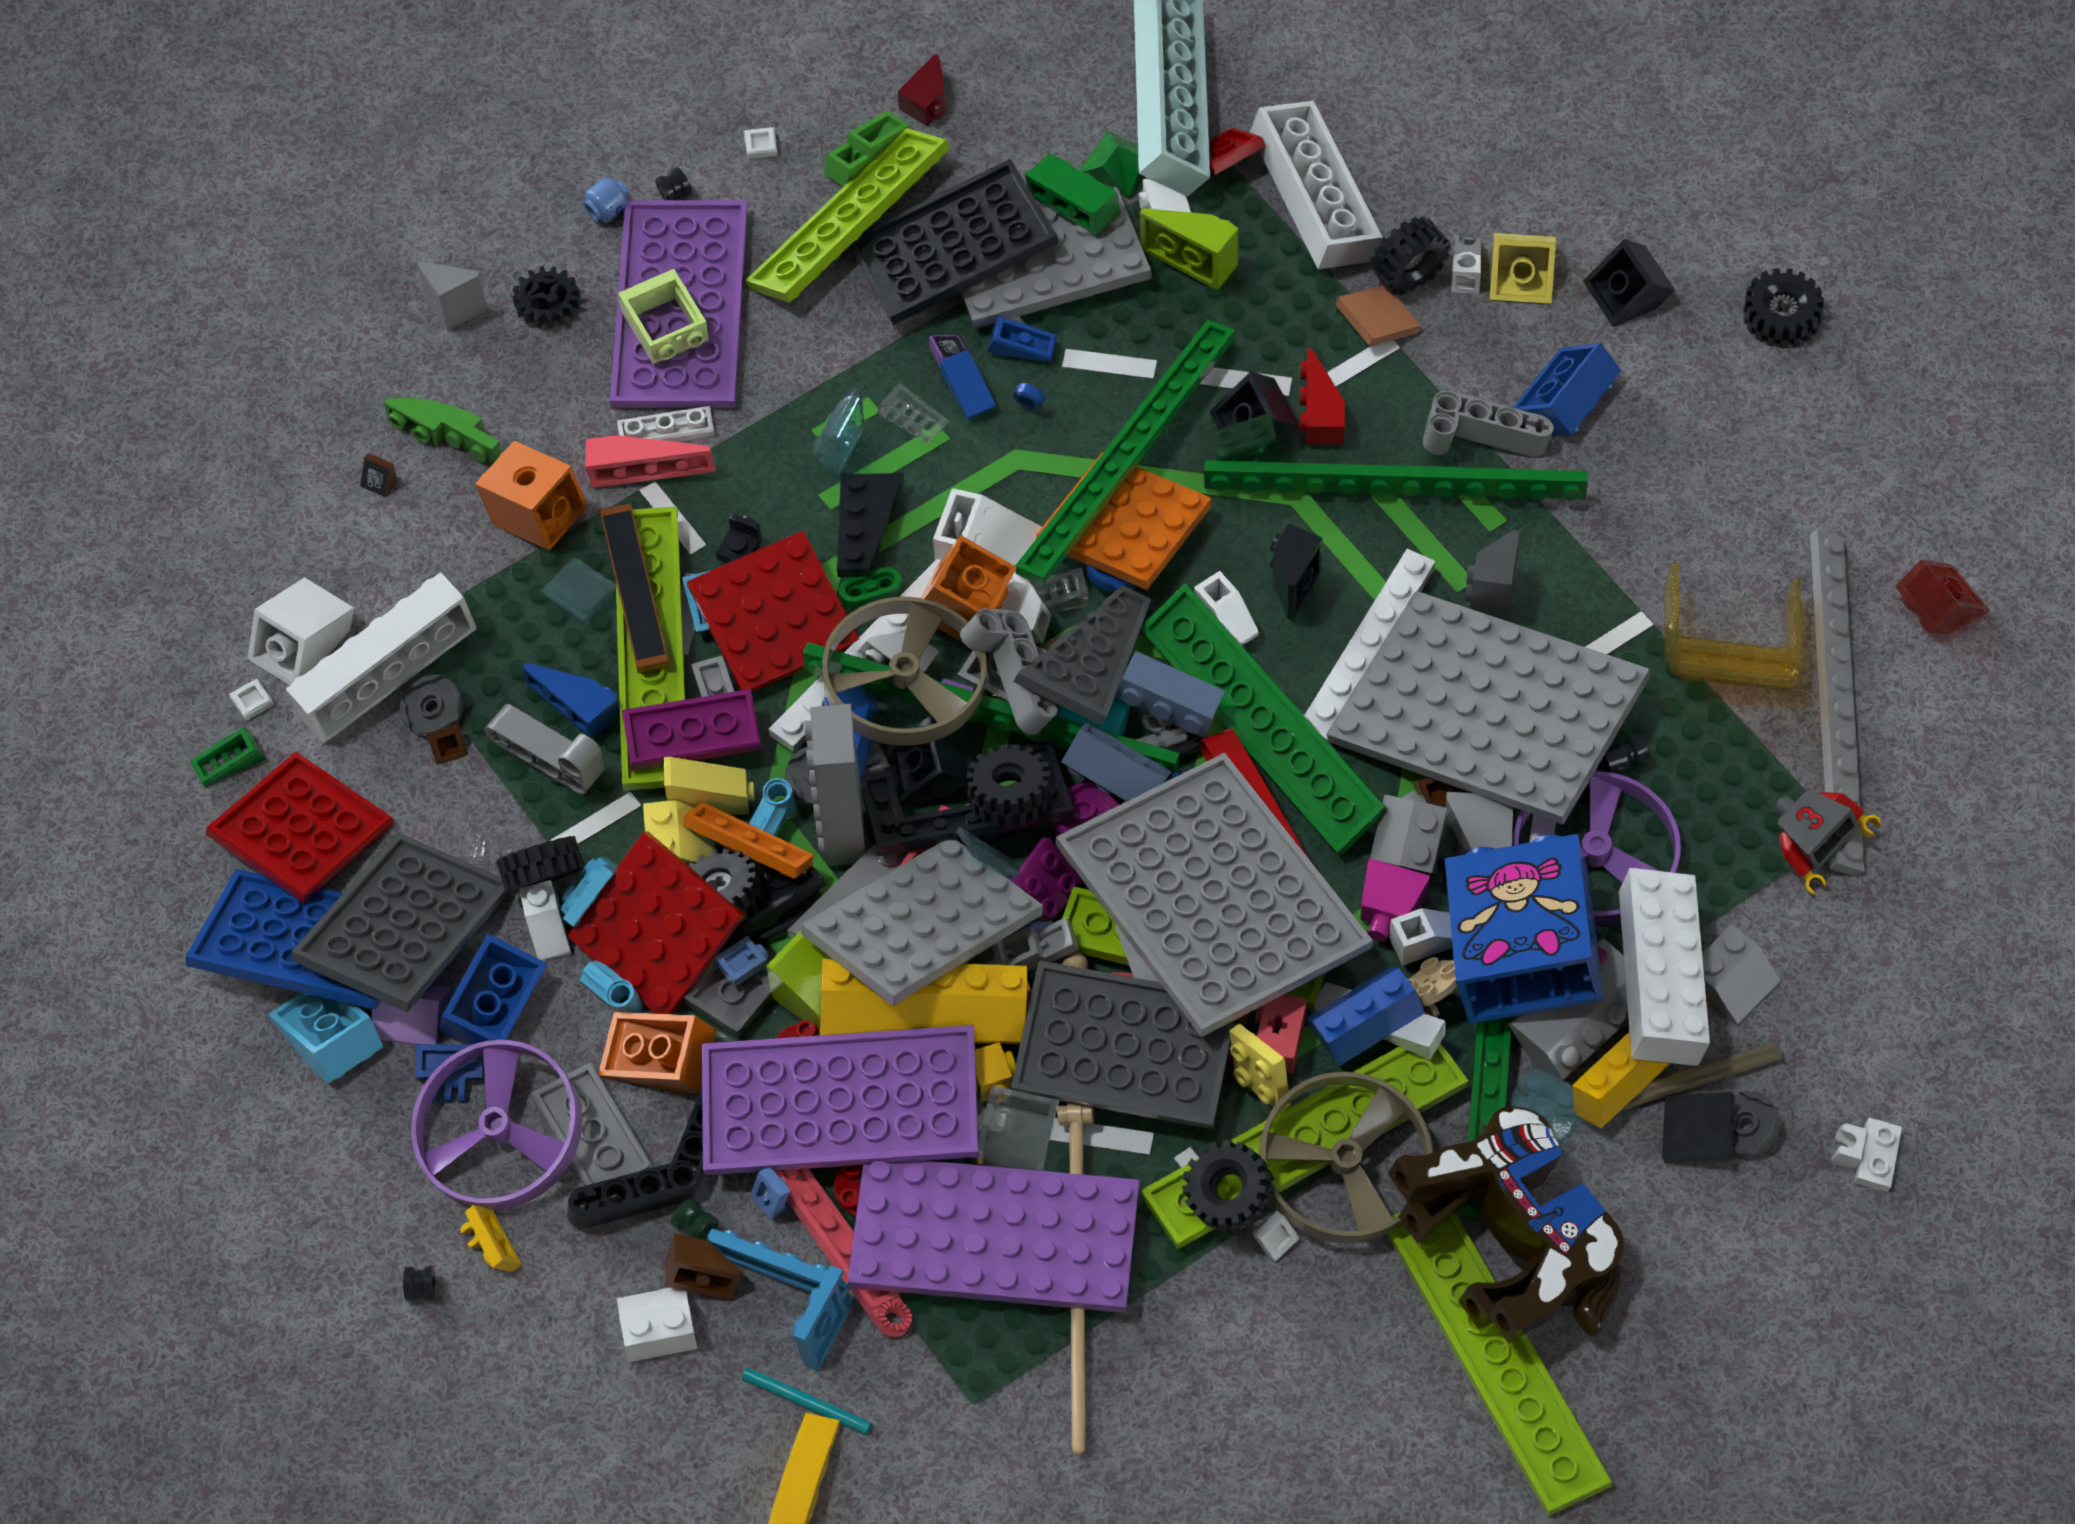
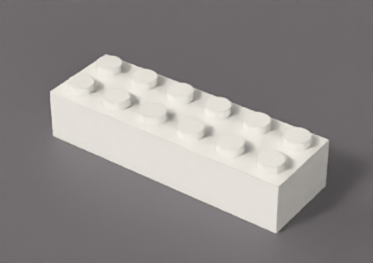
(1316, 185)
(381, 657)
(1663, 967)

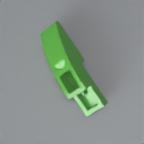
(438, 421)

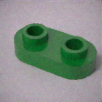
(870, 588)

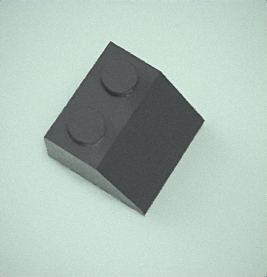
(1492, 577)

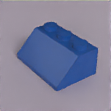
(1570, 386)
(491, 993)
(1366, 1015)

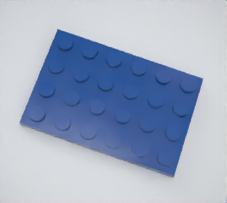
(257, 929)

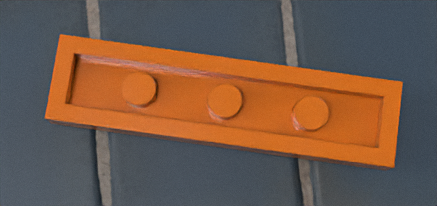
(752, 841)

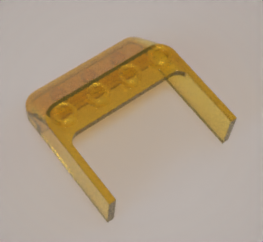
(1733, 661)

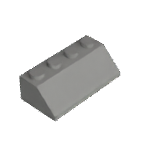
(1568, 1035)

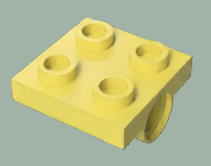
(1258, 1066)

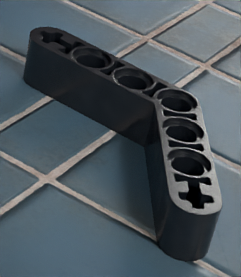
(630, 1185)

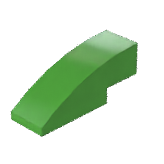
(862, 146)

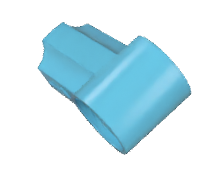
(772, 814)
(611, 988)

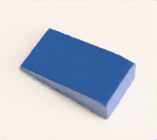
(1021, 341)
(967, 384)

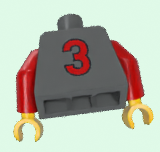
(1817, 828)

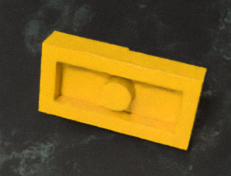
(491, 1237)

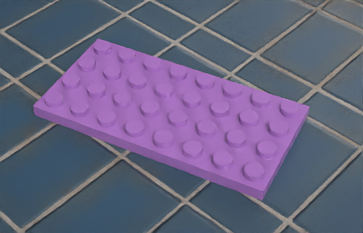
(708, 253)
(839, 1100)
(995, 1234)

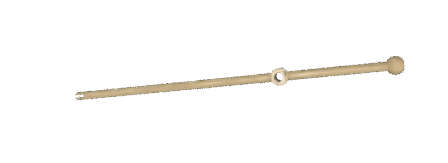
(1076, 1117)

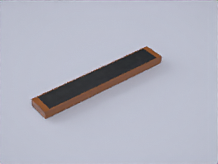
(634, 588)

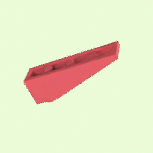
(634, 459)

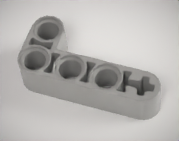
(1484, 423)
(1013, 648)
(568, 762)

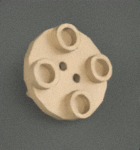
(1434, 983)

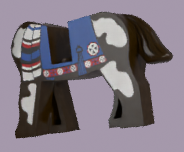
(1563, 1246)

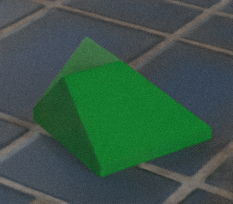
(1115, 164)

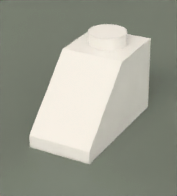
(545, 920)

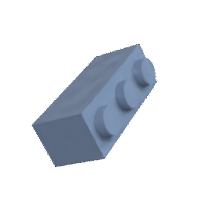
(1169, 694)
(1112, 764)

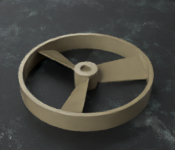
(904, 672)
(1345, 1156)

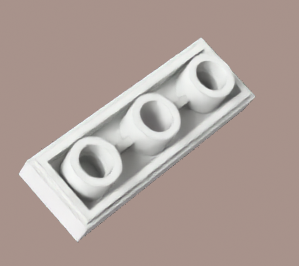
(679, 425)

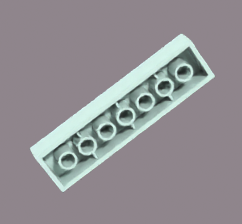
(1172, 93)

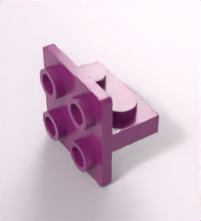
(1047, 879)

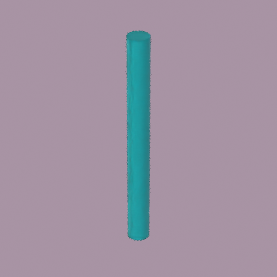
(806, 1400)

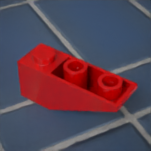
(1324, 405)

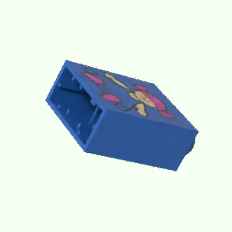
(1523, 928)

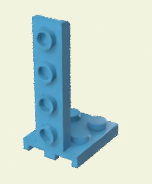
(828, 1297)

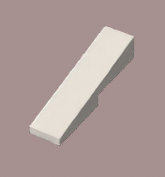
(1419, 1036)

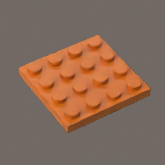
(1140, 527)

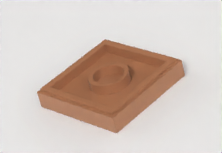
(1378, 315)

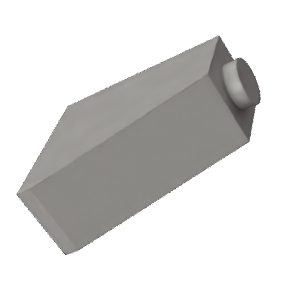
(1479, 820)

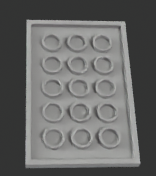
(1063, 273)
(921, 920)

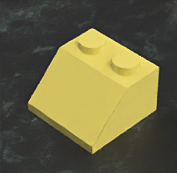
(1522, 268)
(665, 823)

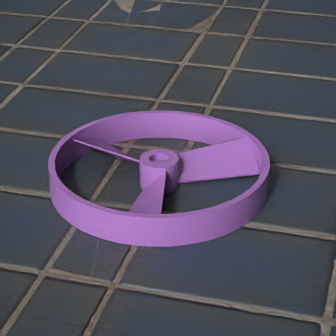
(1597, 844)
(494, 1122)

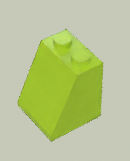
(797, 977)

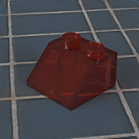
(1940, 597)

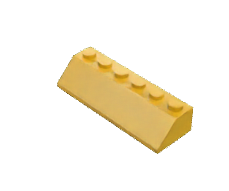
(970, 994)

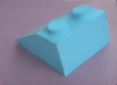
(327, 1033)

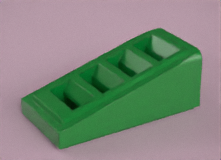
(241, 761)

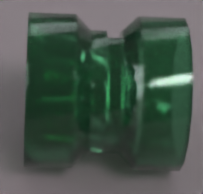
(693, 1220)

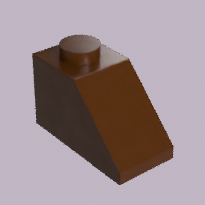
(700, 1268)

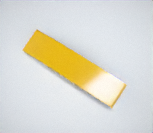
(804, 1471)

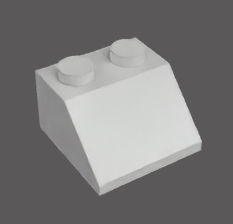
(656, 1324)

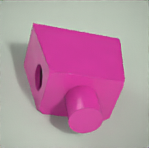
(1389, 894)

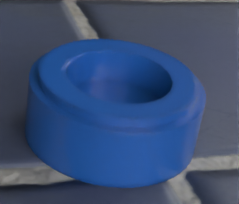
(1029, 396)

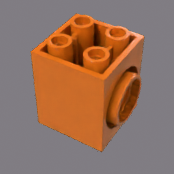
(531, 495)
(969, 581)

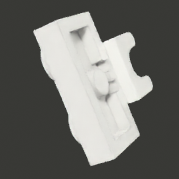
(1870, 1151)

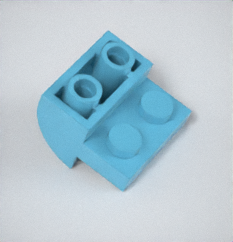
(579, 898)

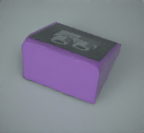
(945, 346)

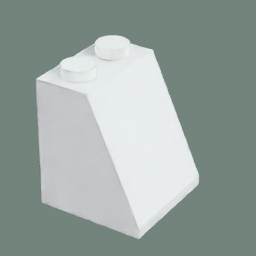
(297, 630)

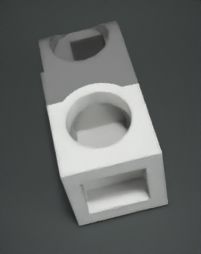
(1466, 265)

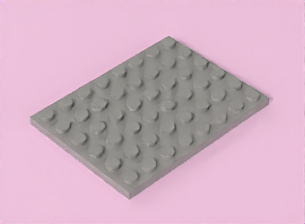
(1489, 706)
(1213, 894)

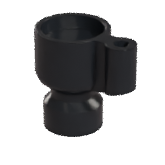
(1619, 755)

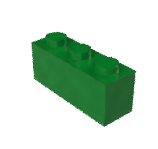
(1073, 193)

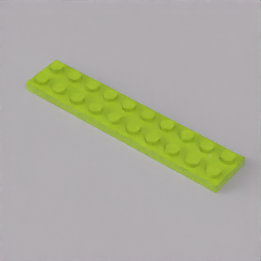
(661, 552)
(1315, 1120)
(1505, 1375)

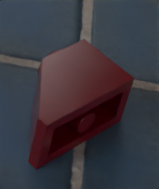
(924, 93)

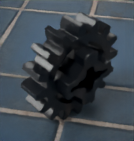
(546, 297)

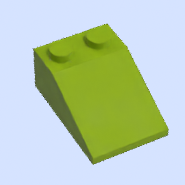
(1191, 243)

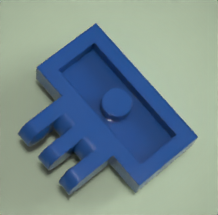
(432, 1055)

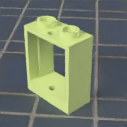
(664, 289)

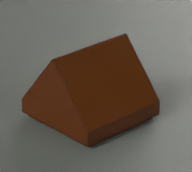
(447, 744)

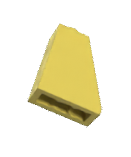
(708, 783)

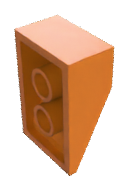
(656, 1050)

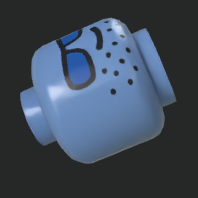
(606, 200)

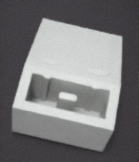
(985, 524)

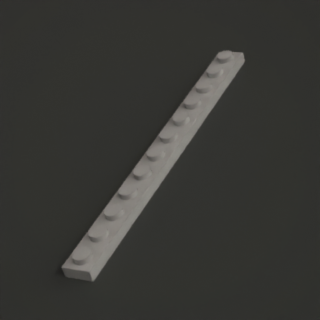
(1836, 685)

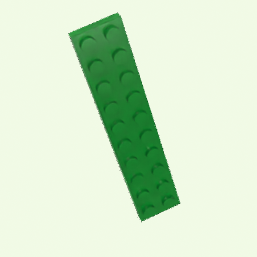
(1266, 720)

